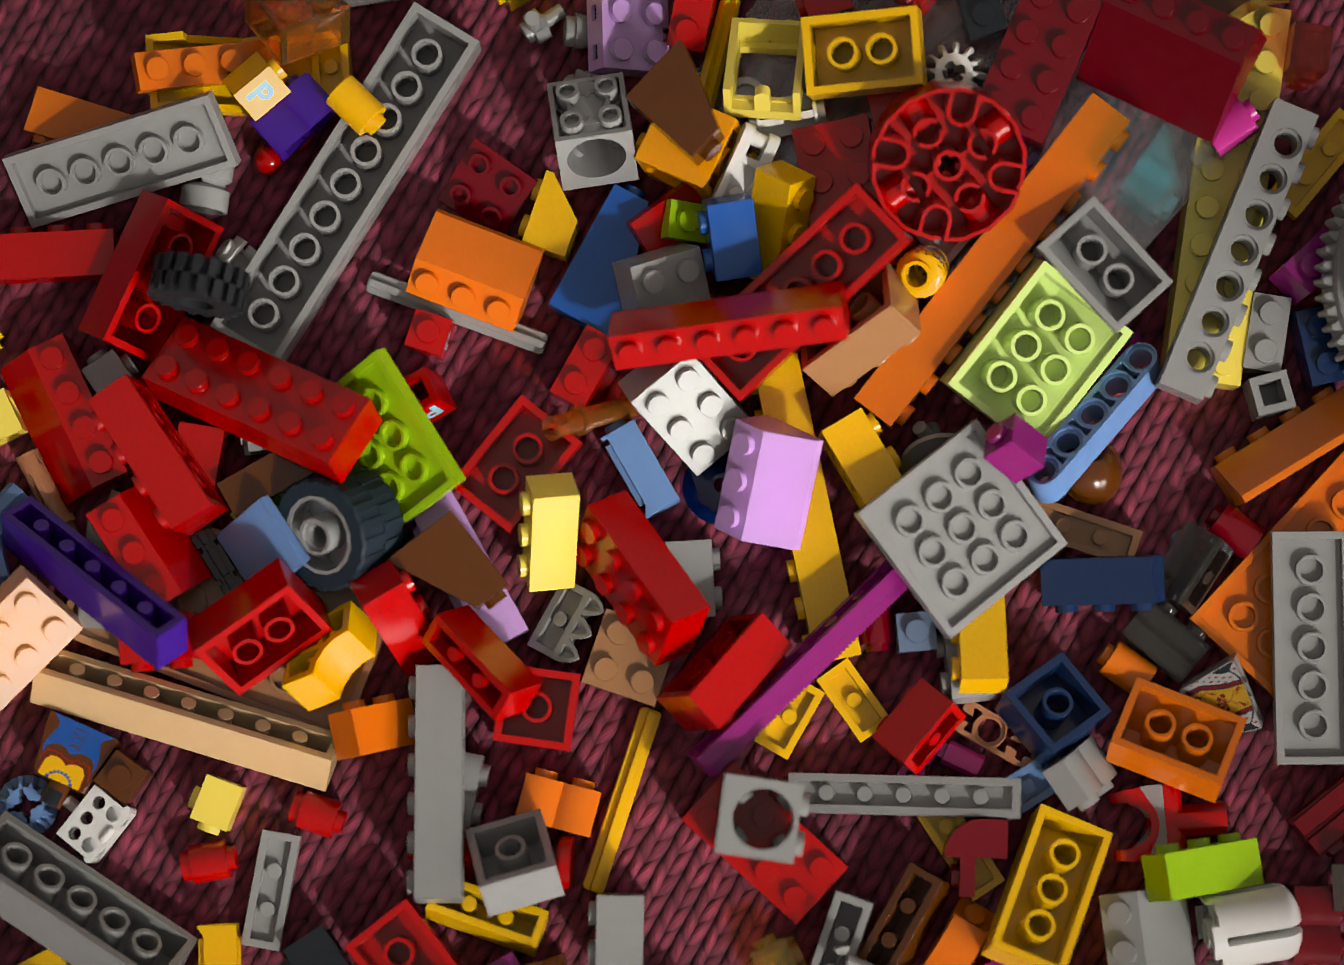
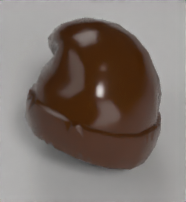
(1099, 480)

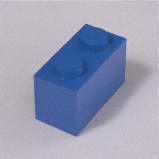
(730, 237)

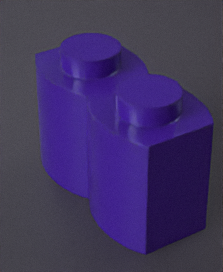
(295, 117)

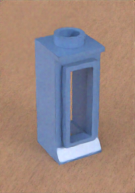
(639, 467)

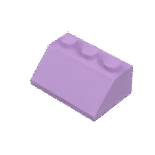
(768, 482)

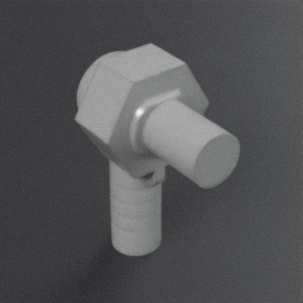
(537, 25)

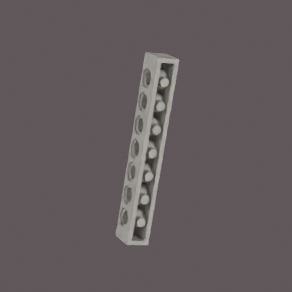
(1279, 121)

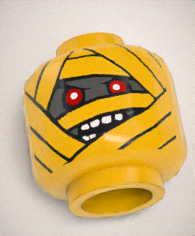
(915, 278)

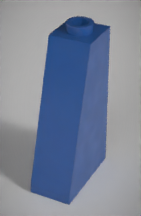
(589, 285)

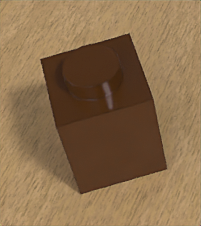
(123, 776)

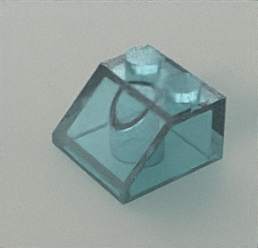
(1153, 181)

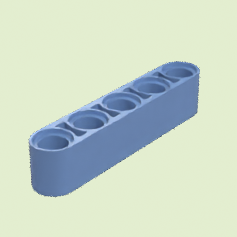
(1096, 406)

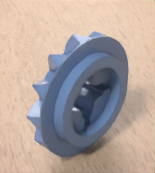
(33, 788)

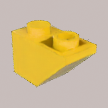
(551, 221)

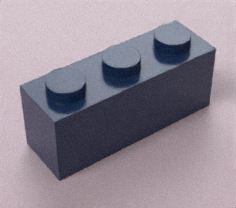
(1103, 582)

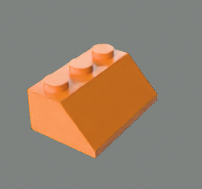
(475, 270)
(1175, 739)

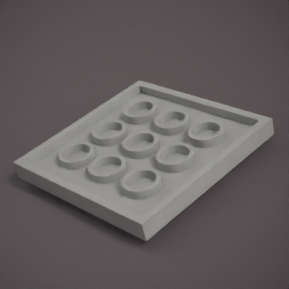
(959, 531)

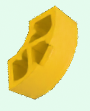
(324, 667)

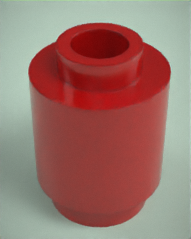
(317, 814)
(208, 861)

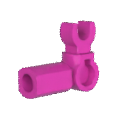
(954, 757)

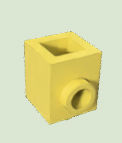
(216, 803)

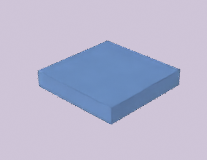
(260, 538)

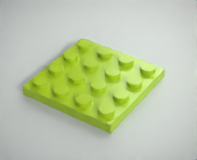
(406, 445)

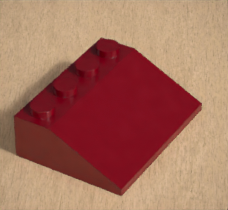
(1172, 60)

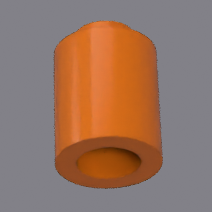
(1124, 665)

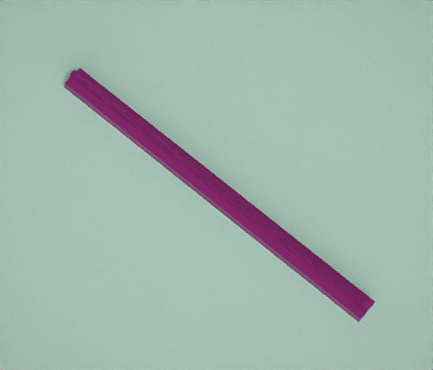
(812, 657)

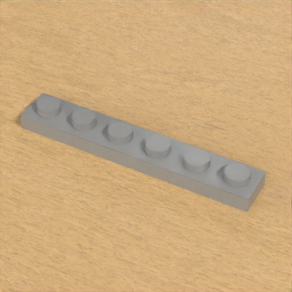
(911, 795)

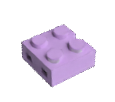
(626, 35)

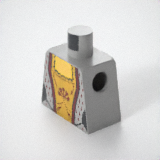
(1228, 689)

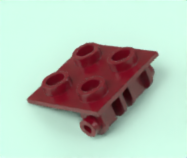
(487, 187)

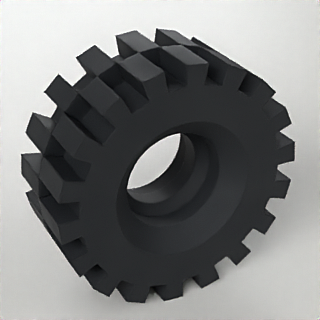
(198, 284)

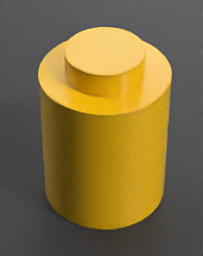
(357, 106)

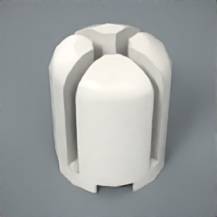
(1249, 925)

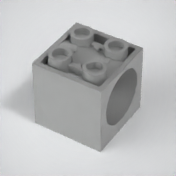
(592, 131)
(731, 840)

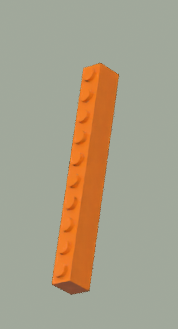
(994, 259)

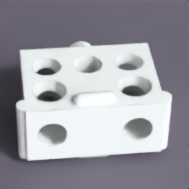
(102, 831)

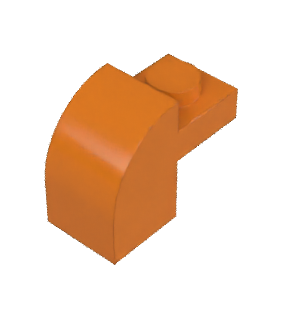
(961, 935)

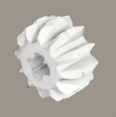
(958, 63)

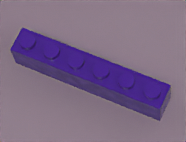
(95, 582)

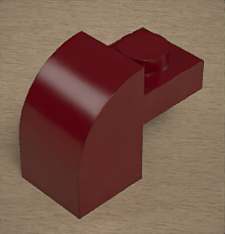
(974, 840)

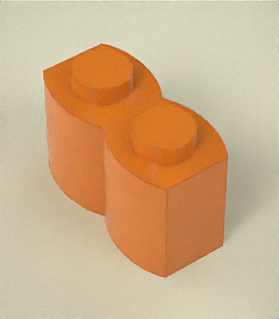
(562, 804)

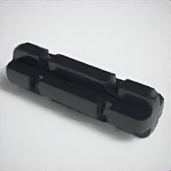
(216, 559)

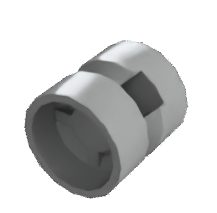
(207, 193)

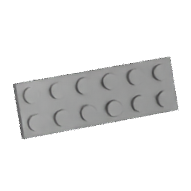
(121, 159)
(1307, 646)

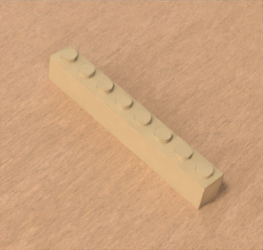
(186, 718)

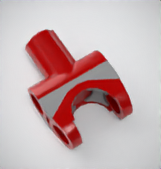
(1168, 818)

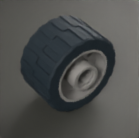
(342, 526)

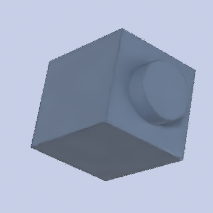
(915, 632)

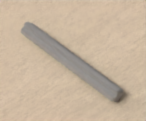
(394, 290)

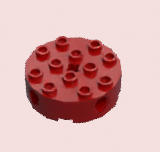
(984, 152)

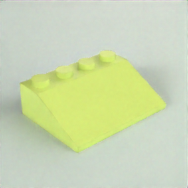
(1035, 352)

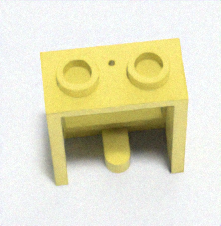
(763, 37)

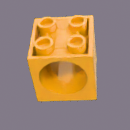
(670, 166)

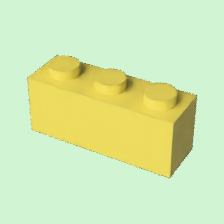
(548, 531)

